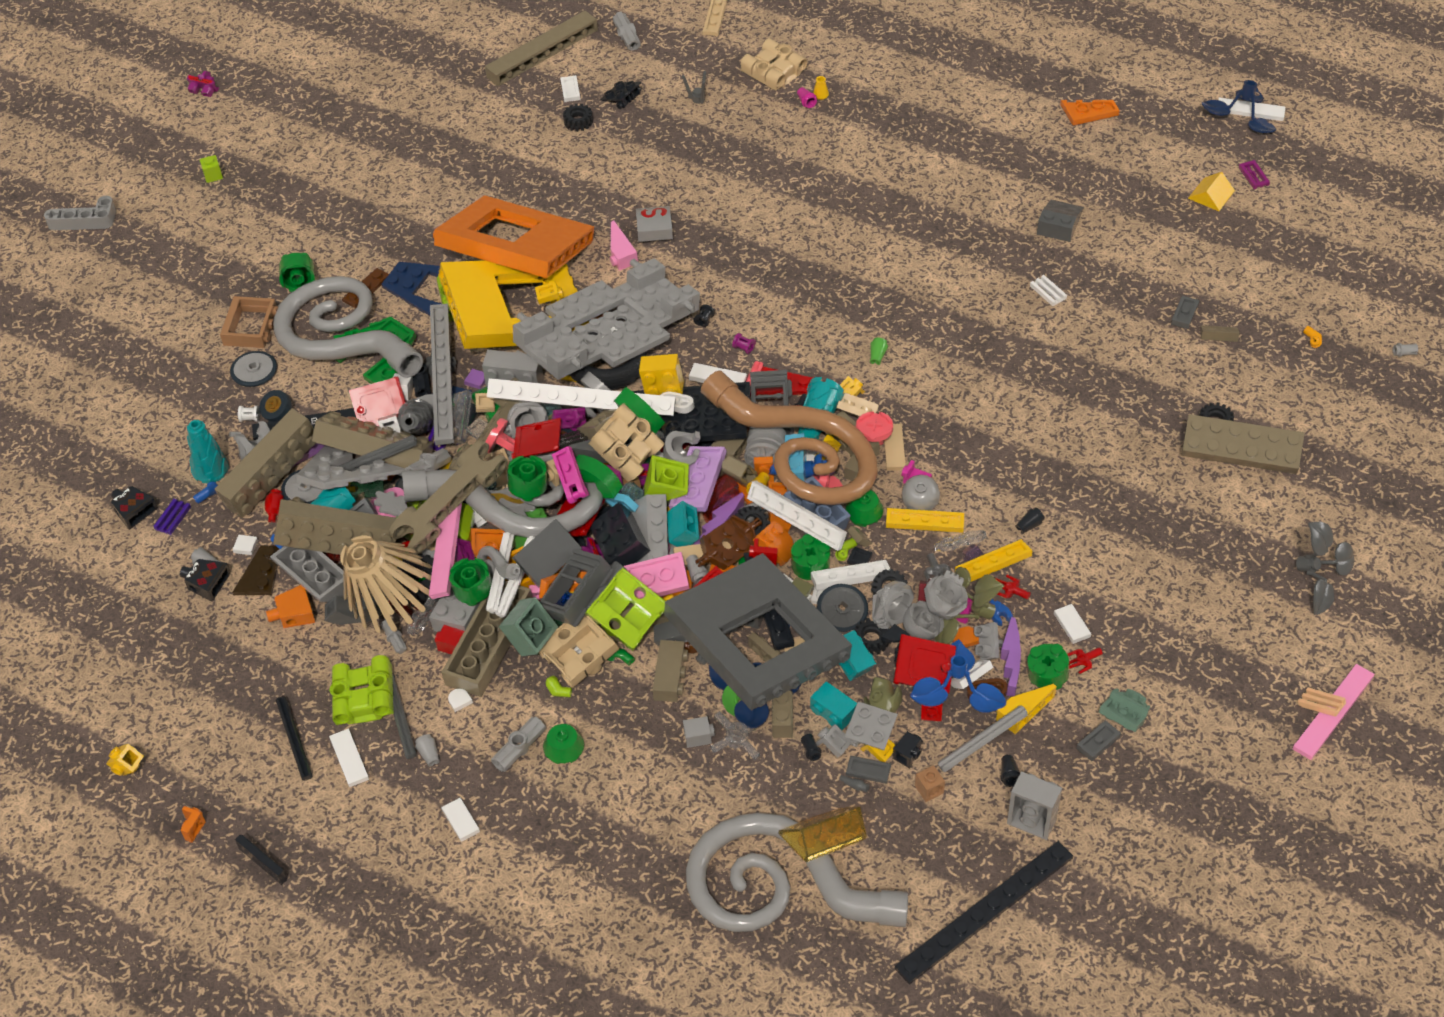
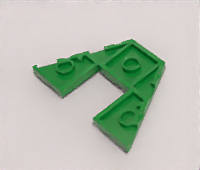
(381, 370)

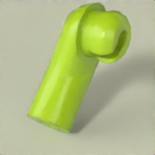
(842, 554)
(556, 689)

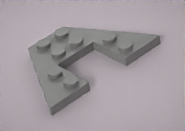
(323, 473)

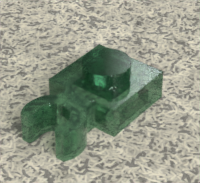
(368, 489)

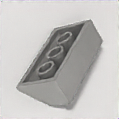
(652, 521)
(312, 571)

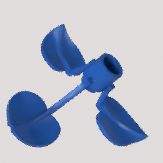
(931, 692)

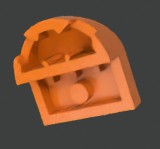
(776, 537)

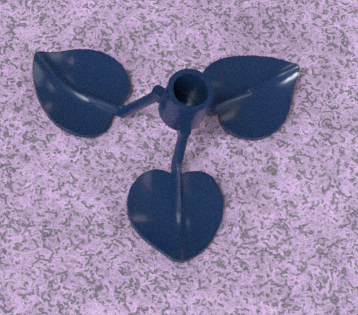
(1248, 94)
(751, 718)

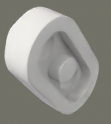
(683, 403)

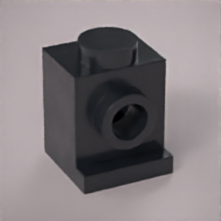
(907, 749)

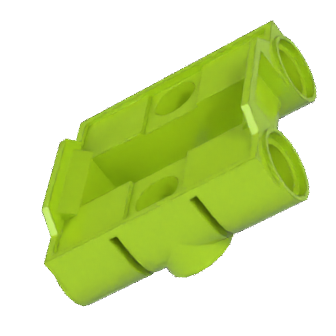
(615, 600)
(366, 703)

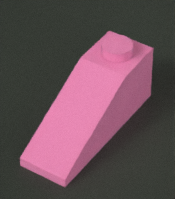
(621, 249)

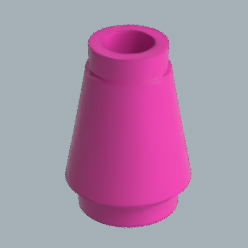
(807, 98)

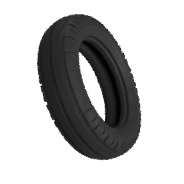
(614, 377)

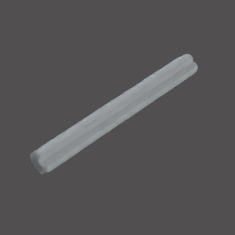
(982, 738)

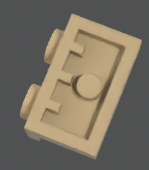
(856, 406)

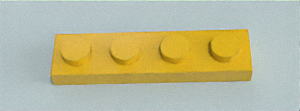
(925, 520)
(997, 559)

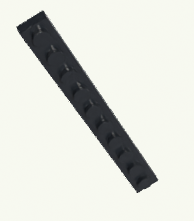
(983, 912)

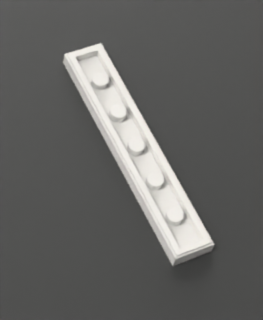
(797, 515)

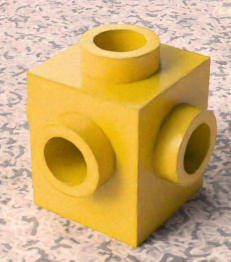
(124, 760)

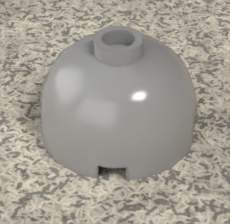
(920, 493)
(921, 622)

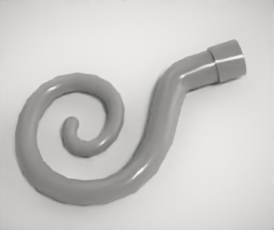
(399, 354)
(422, 484)
(882, 907)

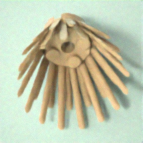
(371, 565)

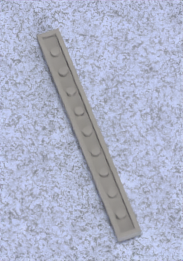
(441, 374)

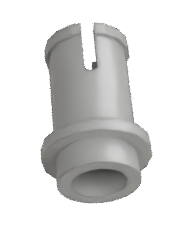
(1405, 349)

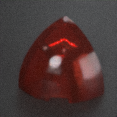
(724, 490)

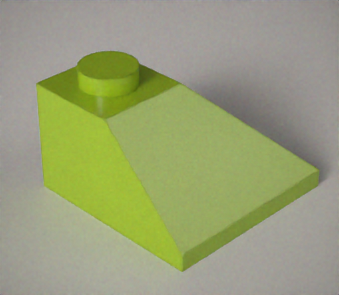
(666, 478)

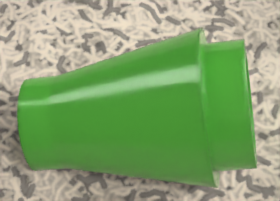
(877, 350)

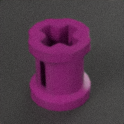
(743, 343)

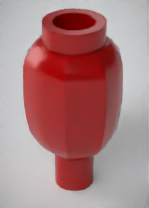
(272, 504)

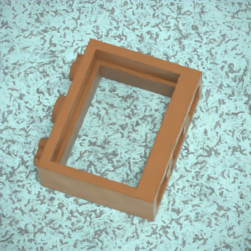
(248, 304)

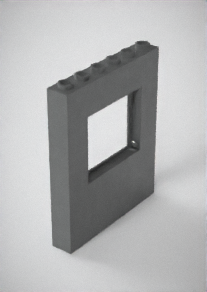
(739, 598)

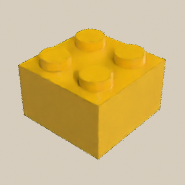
(661, 374)

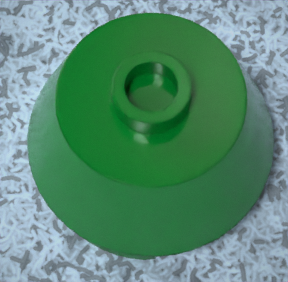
(865, 510)
(563, 744)

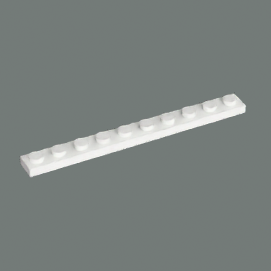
(570, 396)

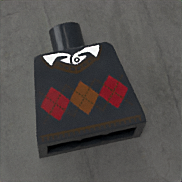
(132, 505)
(205, 577)

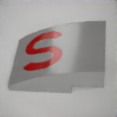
(654, 223)

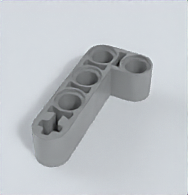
(82, 218)

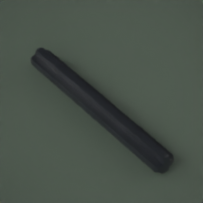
(294, 738)

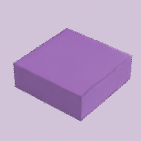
(475, 379)

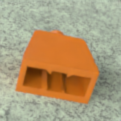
(292, 608)

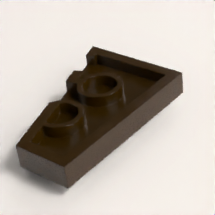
(260, 573)

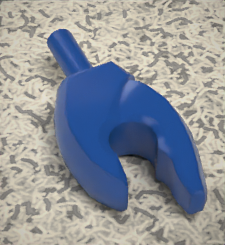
(1001, 610)

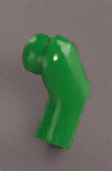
(623, 655)

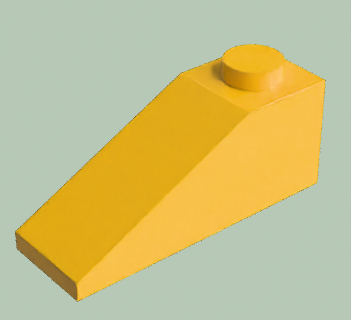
(1032, 701)

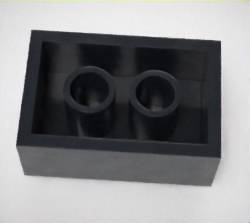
(619, 536)

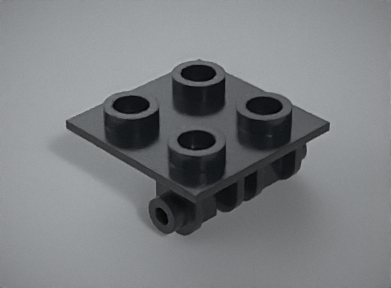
(622, 93)

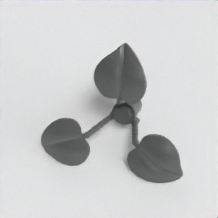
(1320, 540)

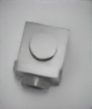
(834, 740)

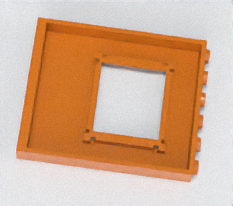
(539, 251)

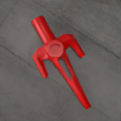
(1013, 588)
(1084, 659)

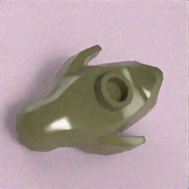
(883, 695)

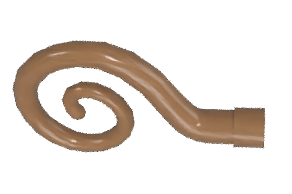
(725, 395)

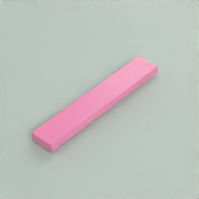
(444, 555)
(1324, 724)

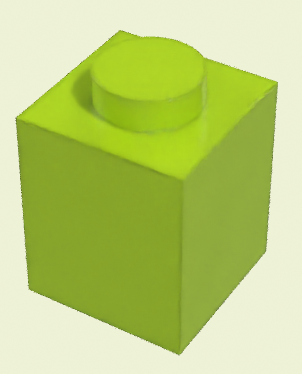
(211, 168)

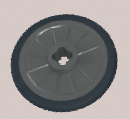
(850, 598)

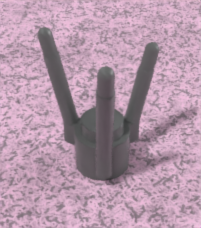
(698, 94)

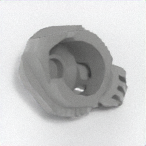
(524, 414)
(946, 595)
(891, 604)

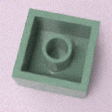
(528, 626)

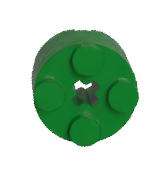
(296, 270)
(527, 477)
(809, 555)
(470, 581)
(1048, 665)

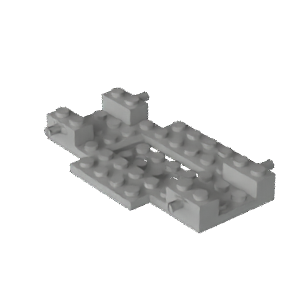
(644, 301)

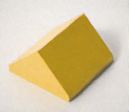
(1213, 191)

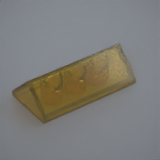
(825, 833)

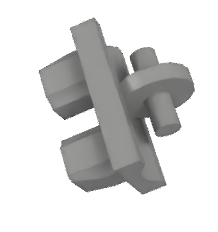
(988, 641)

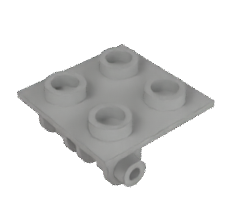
(870, 726)

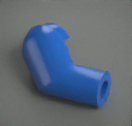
(206, 492)

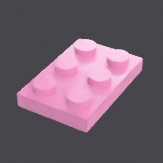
(661, 574)

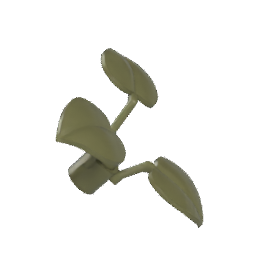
(985, 591)

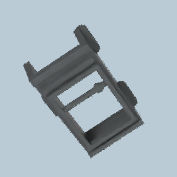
(770, 379)
(597, 575)

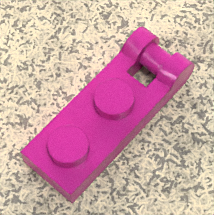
(569, 474)

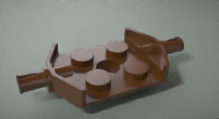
(735, 532)

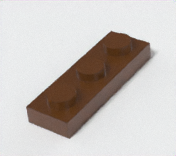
(372, 281)

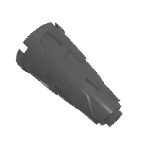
(416, 417)

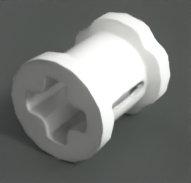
(248, 413)

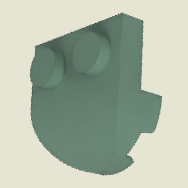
(1126, 708)

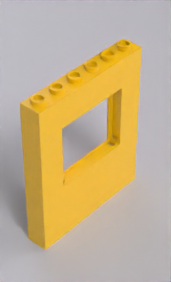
(479, 305)

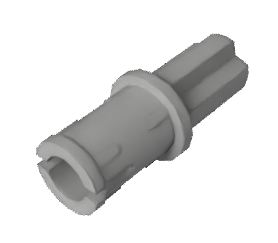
(394, 638)

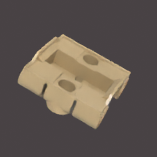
(784, 69)
(614, 435)
(589, 639)

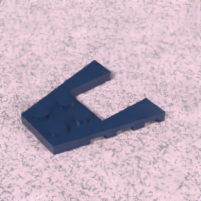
(407, 279)

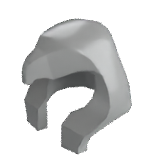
(244, 444)
(673, 446)

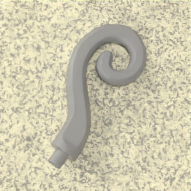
(505, 570)

